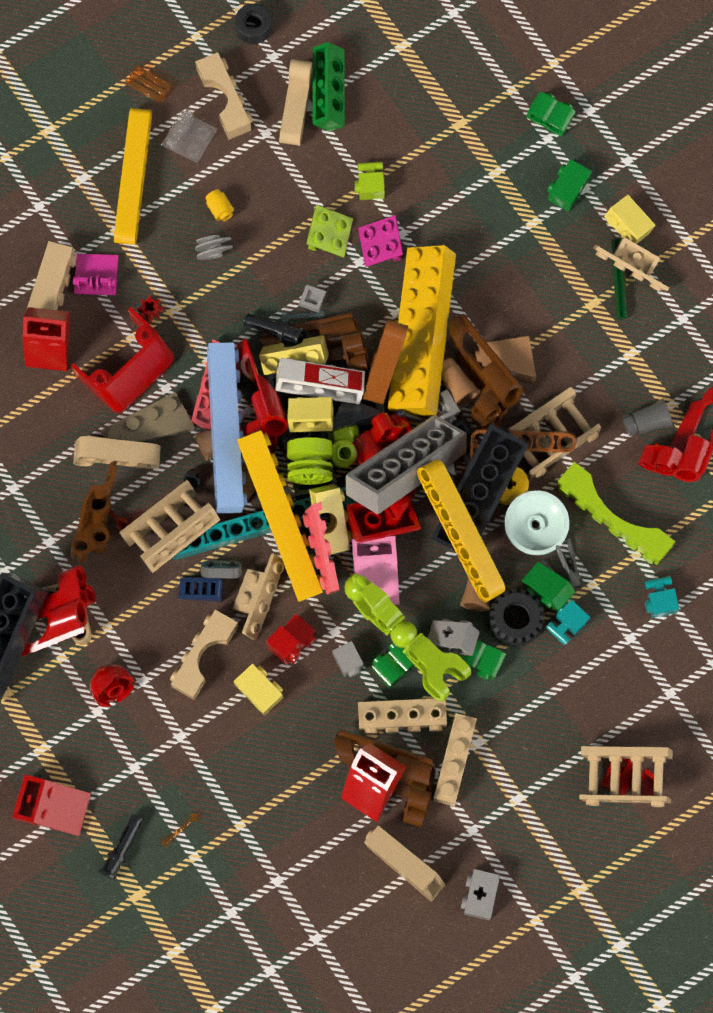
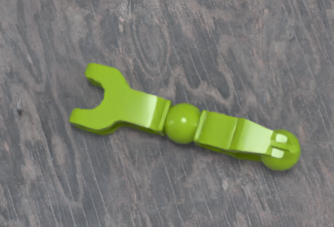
(379, 609)

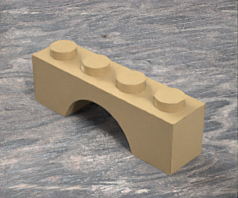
(214, 74)
(217, 630)
(455, 759)

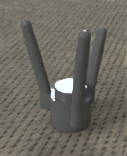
(571, 576)

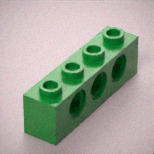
(328, 86)

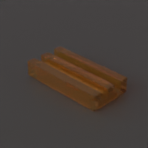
(134, 75)

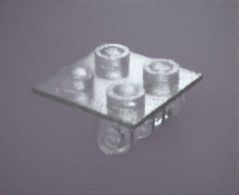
(189, 136)

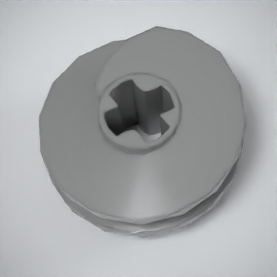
(211, 247)

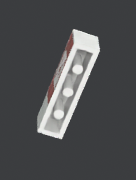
(320, 380)

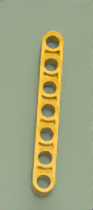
(132, 176)
(461, 530)

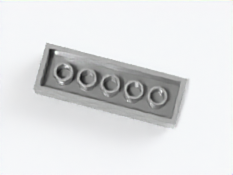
(394, 469)

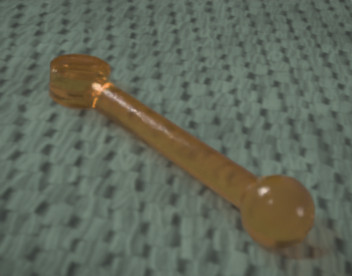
(193, 818)

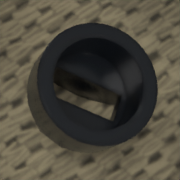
(193, 473)

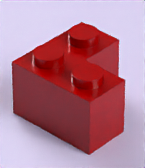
(291, 639)

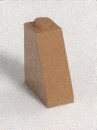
(515, 354)

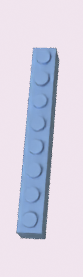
(225, 427)

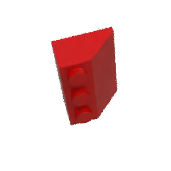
(368, 526)

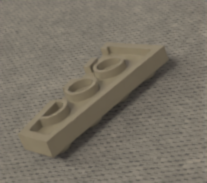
(152, 422)

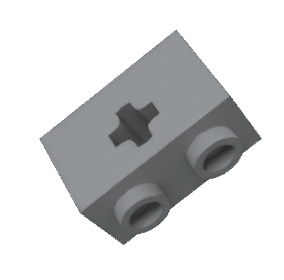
(454, 636)
(489, 884)

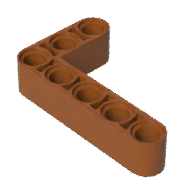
(384, 362)
(534, 436)

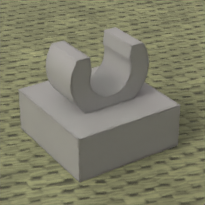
(312, 298)

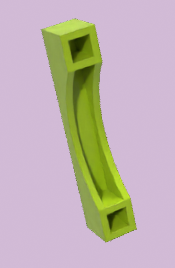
(649, 541)

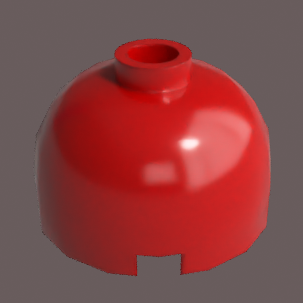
(111, 683)

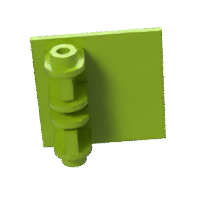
(329, 231)

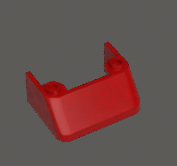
(136, 375)

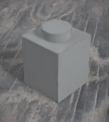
(348, 660)

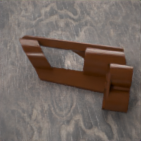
(342, 339)
(495, 381)
(94, 518)
(415, 783)

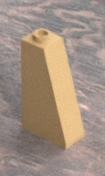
(404, 863)

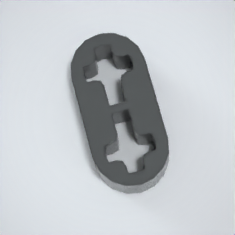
(221, 569)

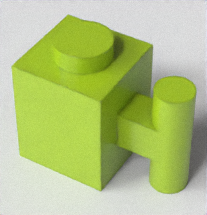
(370, 183)

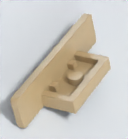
(634, 258)
(257, 595)

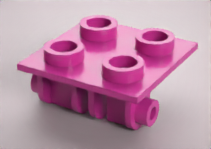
(381, 241)
(96, 274)

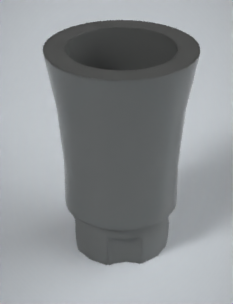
(648, 419)

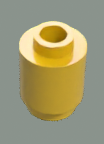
(219, 205)

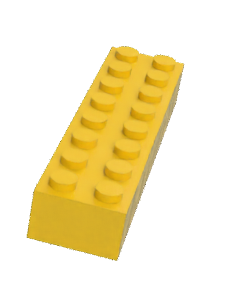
(426, 312)

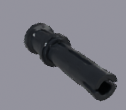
(282, 331)
(117, 856)

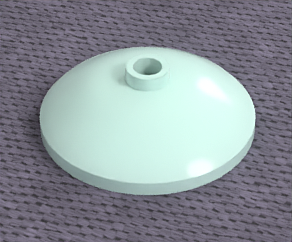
(544, 509)

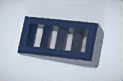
(201, 581)

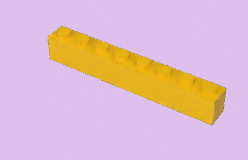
(279, 514)

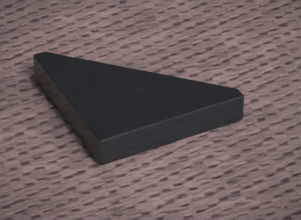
(352, 414)

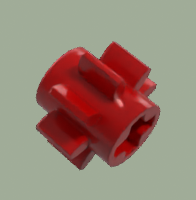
(150, 315)

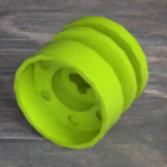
(309, 461)

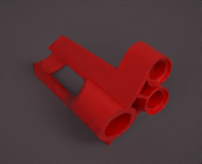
(265, 401)
(384, 432)
(688, 453)
(65, 609)

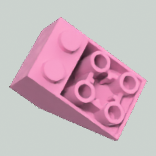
(379, 564)

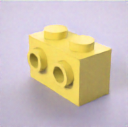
(629, 220)
(310, 414)
(259, 689)

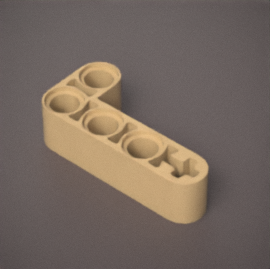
(296, 102)
(126, 453)

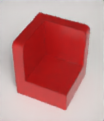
(647, 783)

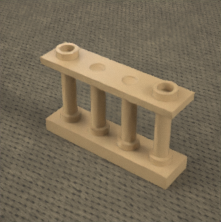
(549, 413)
(177, 539)
(615, 756)

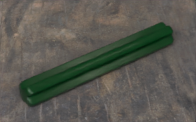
(619, 287)

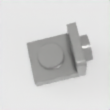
(448, 407)

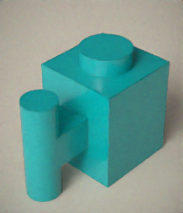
(662, 601)
(570, 618)

